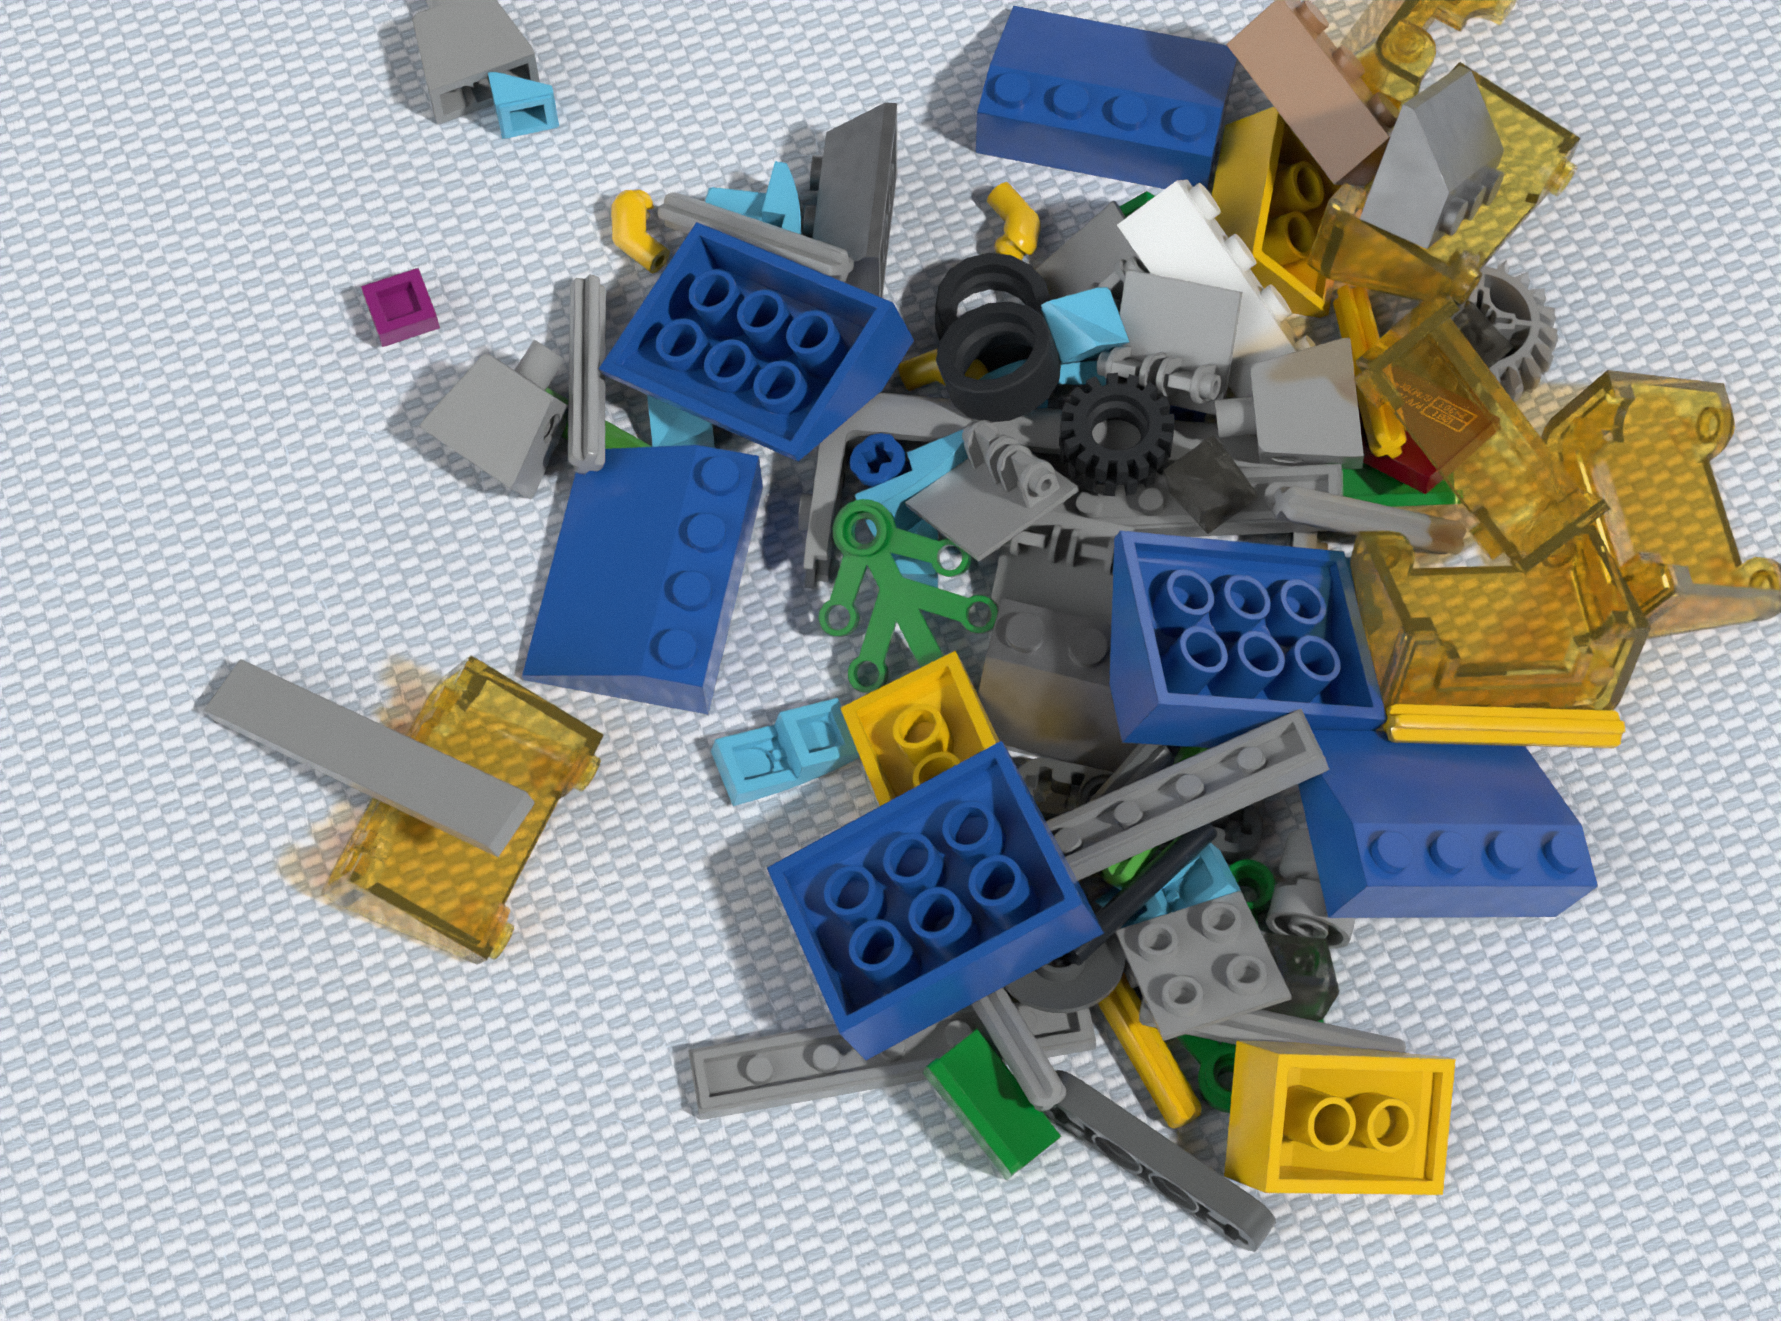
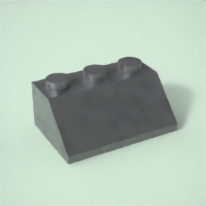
(1437, 163)
(857, 193)
(1051, 687)

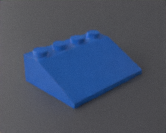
(1104, 99)
(758, 343)
(647, 575)
(1233, 639)
(1440, 831)
(932, 902)

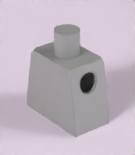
(461, 46)
(1300, 408)
(504, 417)

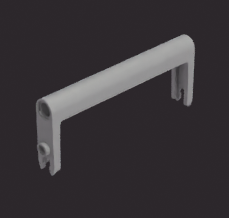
(925, 419)

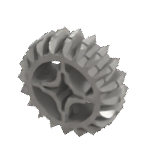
(1520, 318)

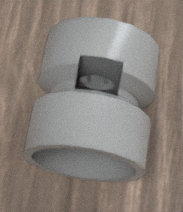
(1298, 902)

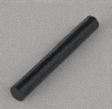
(1145, 886)

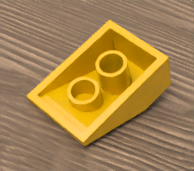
(918, 727)
(1338, 1119)

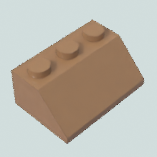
(1317, 89)

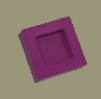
(400, 307)

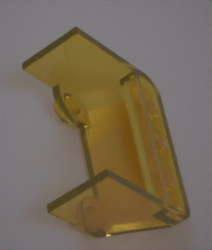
(1475, 437)

